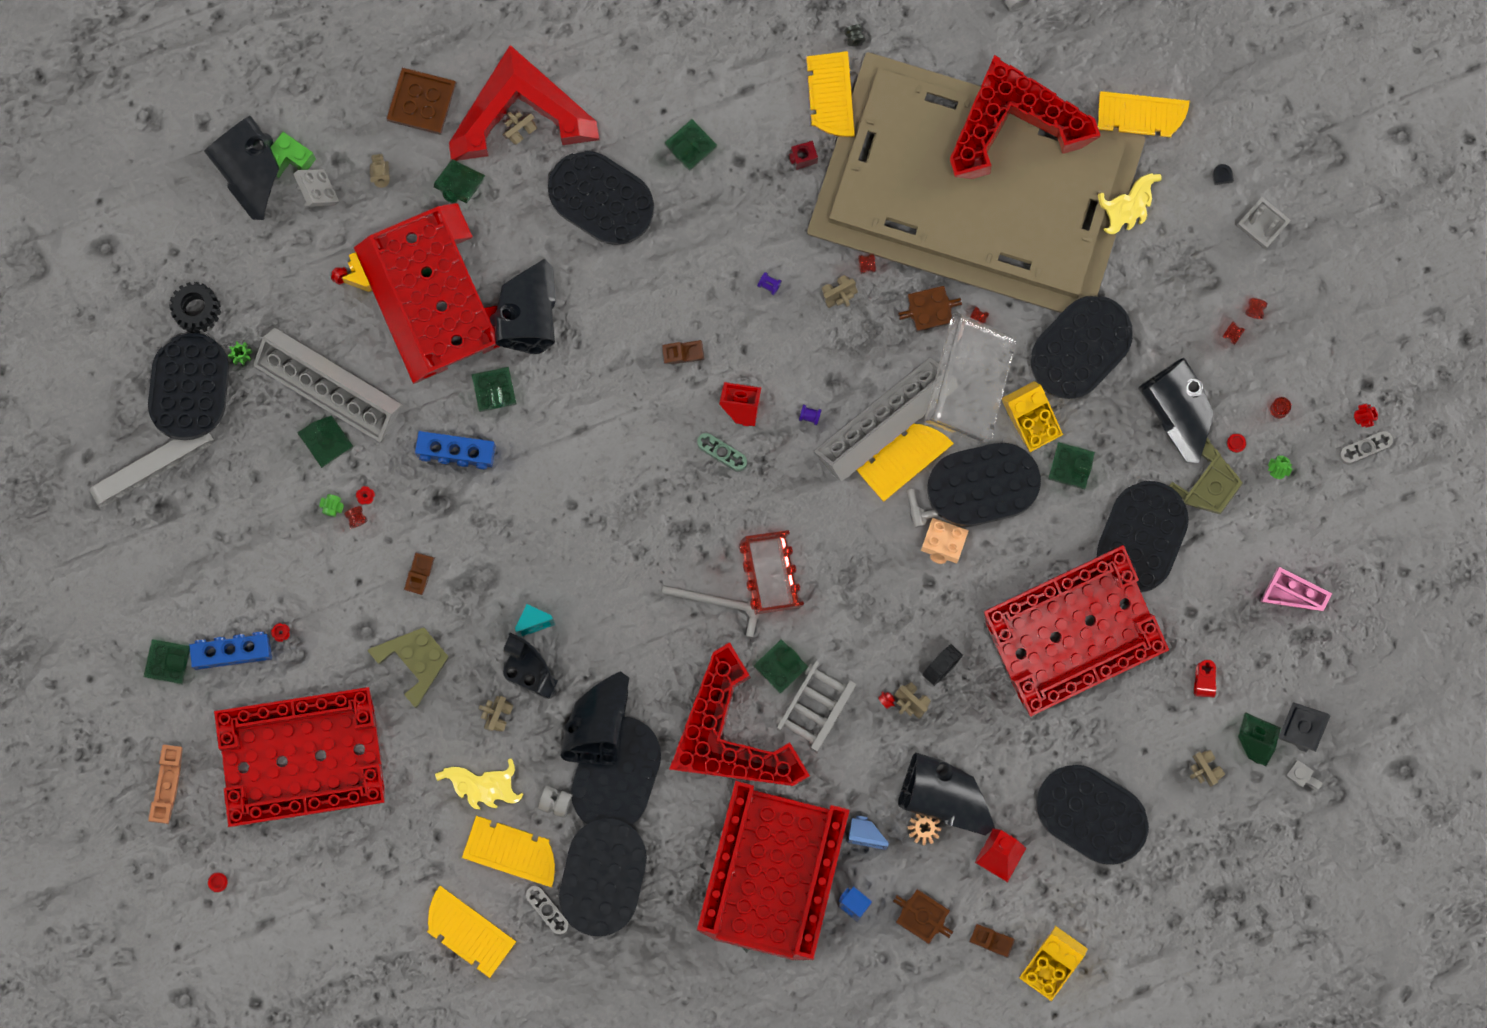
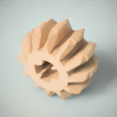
(926, 835)

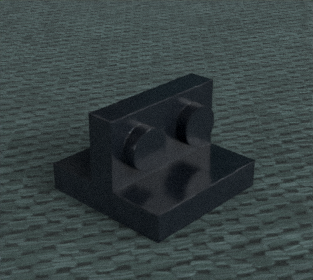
(1304, 727)

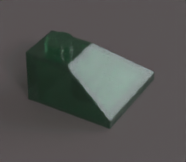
(325, 440)
(1258, 738)

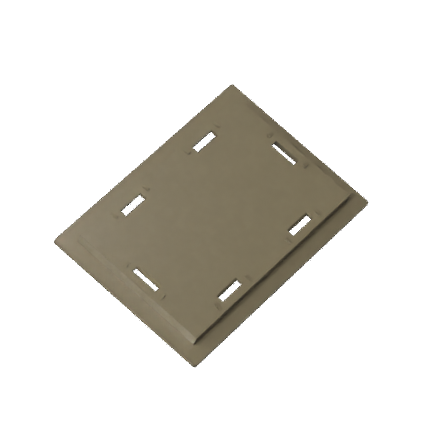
(1022, 210)

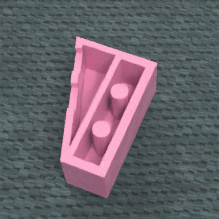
(1294, 591)

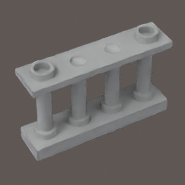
(834, 706)

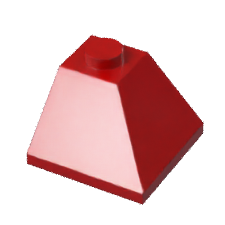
(741, 402)
(1000, 854)

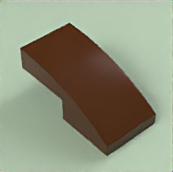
(683, 352)
(419, 573)
(992, 940)

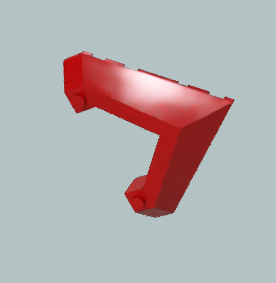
(514, 80)
(1011, 92)
(702, 745)

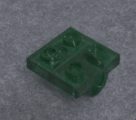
(690, 144)
(458, 182)
(494, 389)
(1071, 465)
(167, 661)
(780, 666)

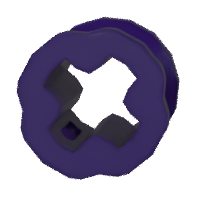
(765, 278)
(810, 415)

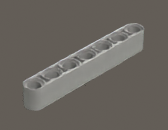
(147, 468)

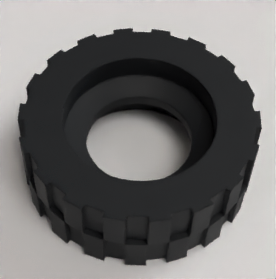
(942, 664)

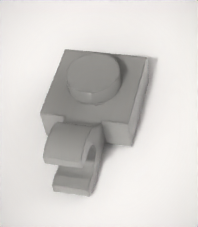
(1301, 775)

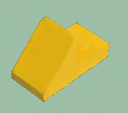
(358, 278)

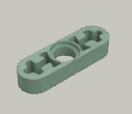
(707, 449)

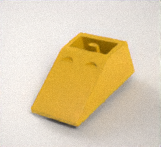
(1032, 415)
(1053, 963)

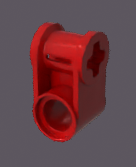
(1205, 681)

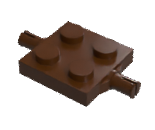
(930, 308)
(922, 916)

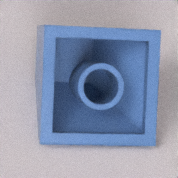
(866, 834)

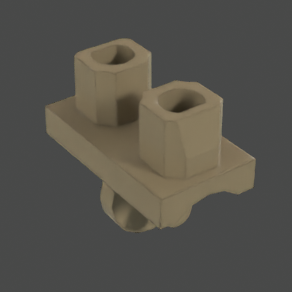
(527, 123)
(379, 171)
(841, 293)
(909, 702)
(499, 706)
(1202, 761)

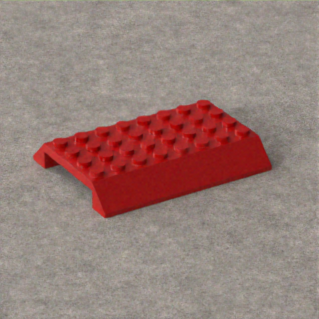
(772, 874)

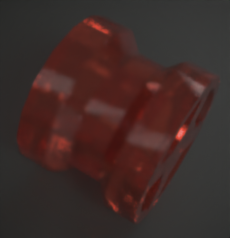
(867, 263)
(1256, 308)
(979, 315)
(1233, 333)
(1283, 404)
(355, 517)

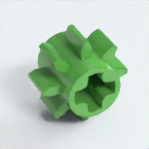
(240, 358)
(1280, 467)
(331, 505)

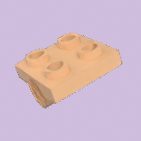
(944, 541)

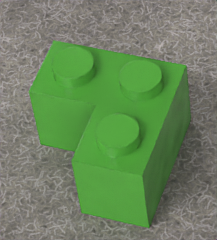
(289, 151)

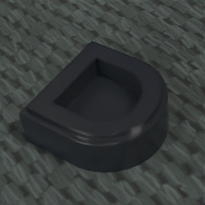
(1222, 174)

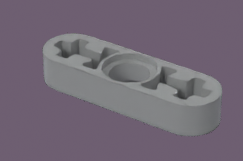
(1380, 447)
(534, 902)

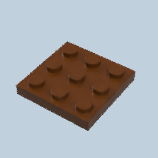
(421, 101)

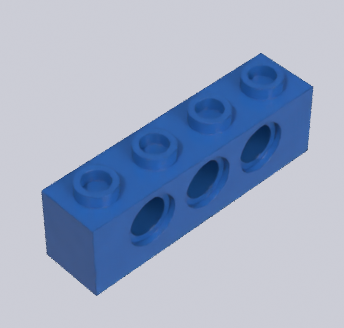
(447, 442)
(261, 651)
(854, 903)

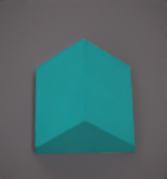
(532, 621)

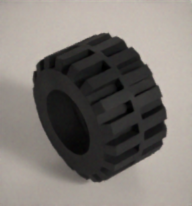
(184, 297)

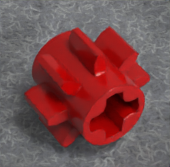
(1366, 415)

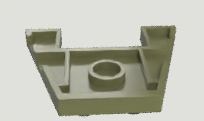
(1214, 487)
(419, 654)

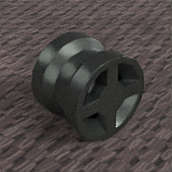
(854, 35)

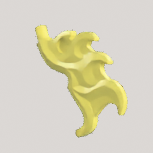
(1128, 208)
(482, 788)

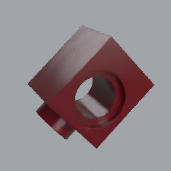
(807, 148)

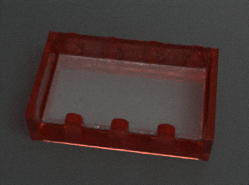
(770, 572)

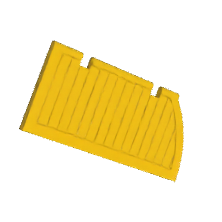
(831, 93)
(1141, 113)
(903, 459)
(510, 851)
(467, 932)

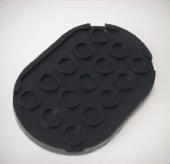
(601, 197)
(1081, 347)
(188, 386)
(983, 484)
(1151, 526)
(623, 788)
(1092, 814)
(602, 877)

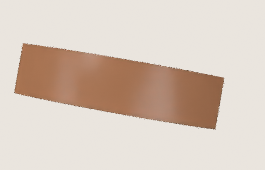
(166, 785)

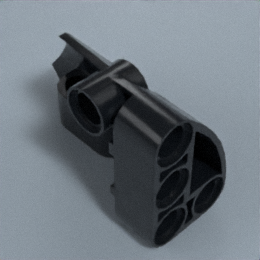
(246, 165)
(525, 310)
(1182, 412)
(531, 666)
(595, 723)
(944, 796)

